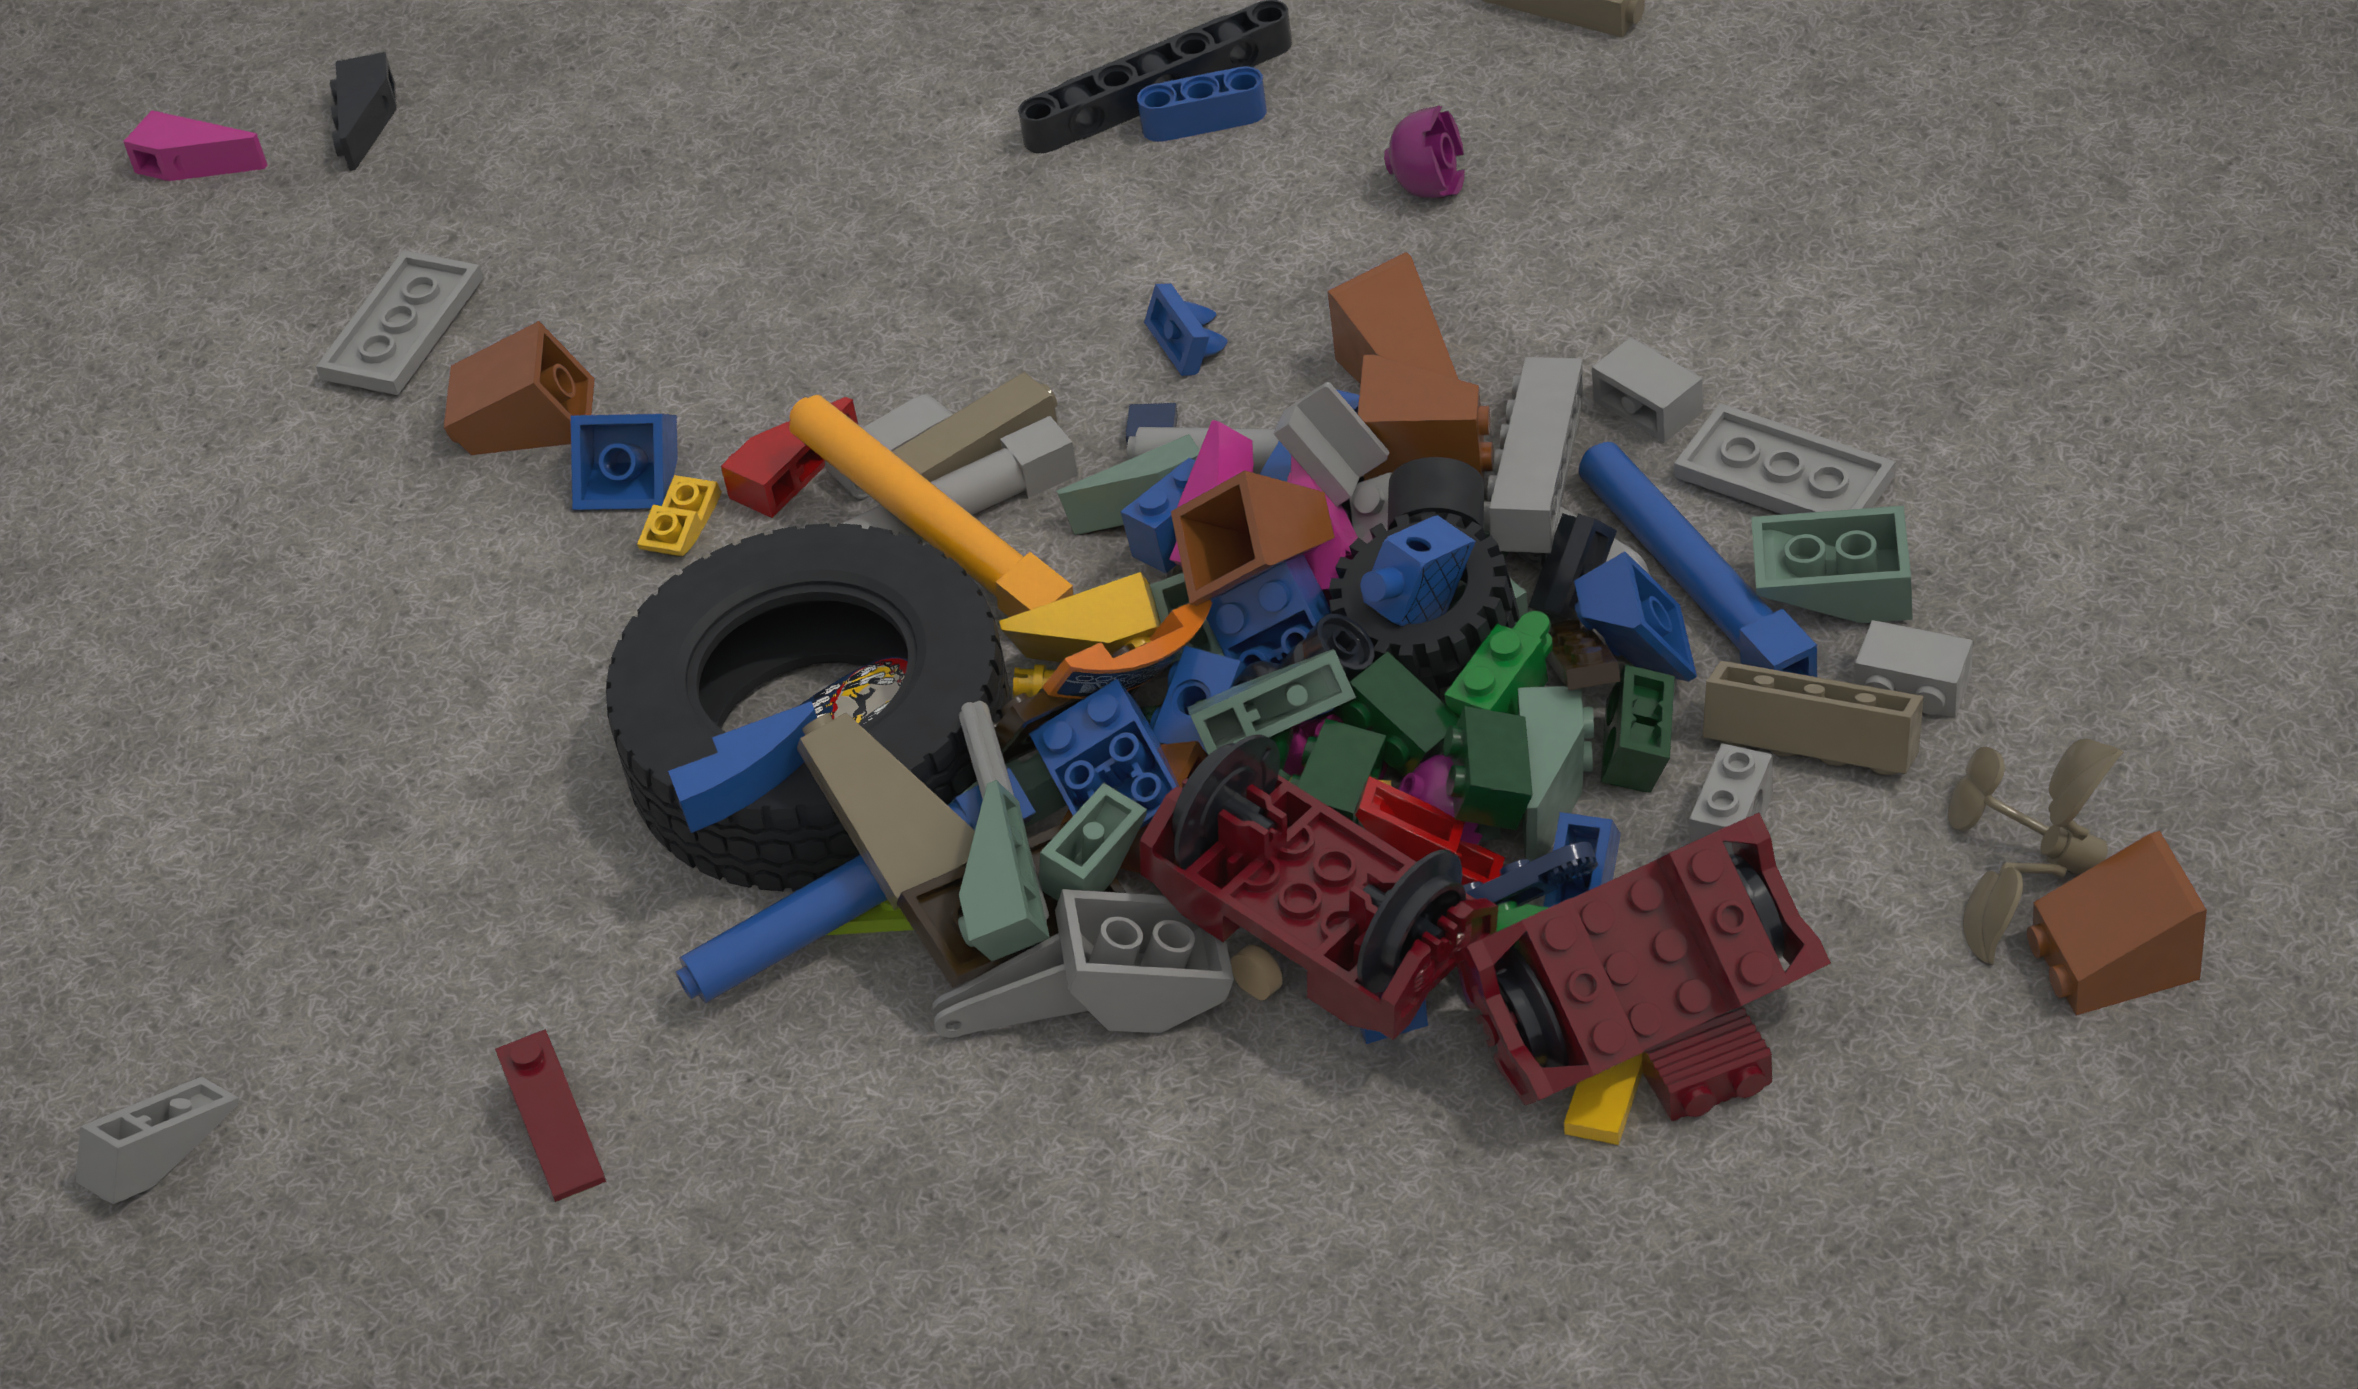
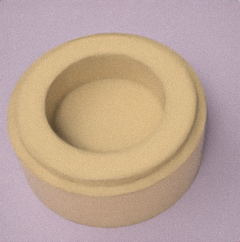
(1256, 972)

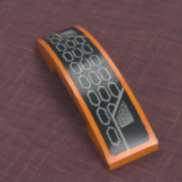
(1094, 667)

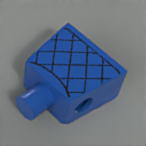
(1417, 572)

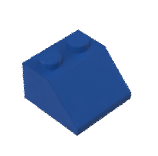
(622, 460)
(1635, 617)

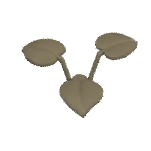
(2064, 843)

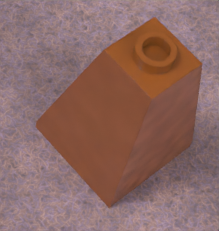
(1387, 317)

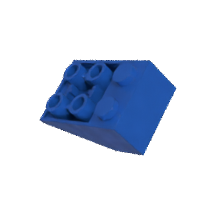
(1269, 614)
(1105, 743)

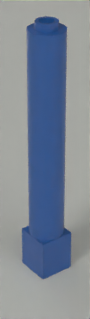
(1761, 635)
(801, 917)

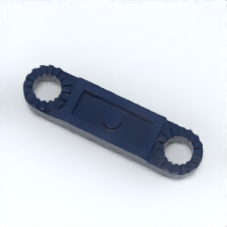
(1528, 880)

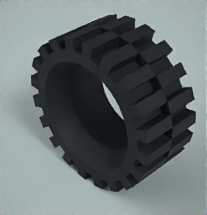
(1440, 647)

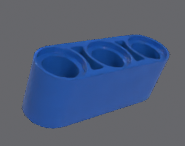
(1202, 104)

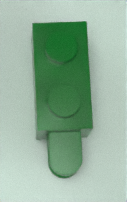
(1502, 665)

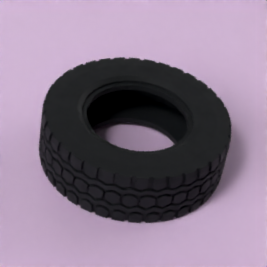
(784, 607)

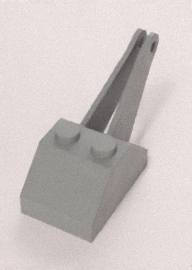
(1114, 956)

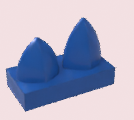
(1179, 329)

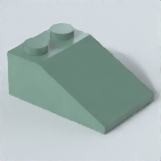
(1836, 562)
(1557, 759)

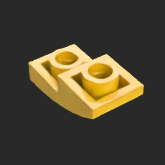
(681, 517)

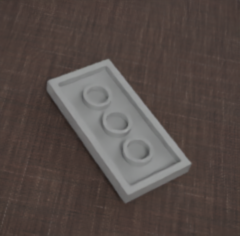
(399, 322)
(1781, 465)

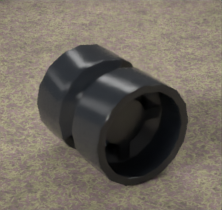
(1337, 633)

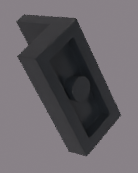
(1577, 548)

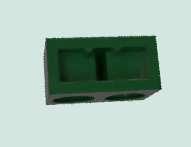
(1637, 729)

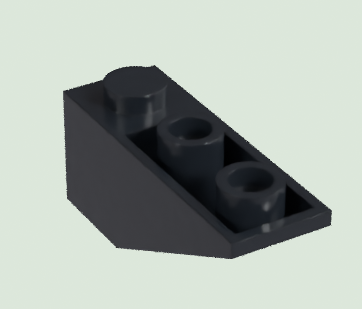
(363, 104)

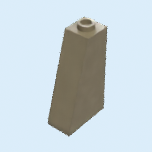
(884, 807)

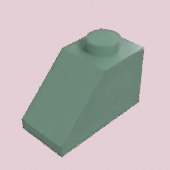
(1091, 844)

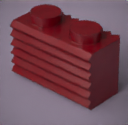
(1708, 1065)

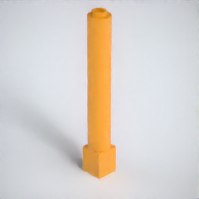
(1014, 579)

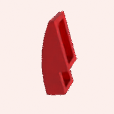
(1421, 829)

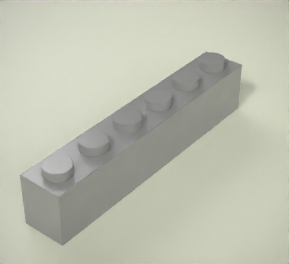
(1534, 454)

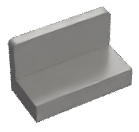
(1330, 441)

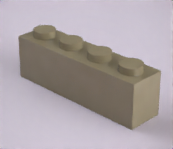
(1813, 717)

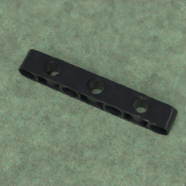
(1110, 92)

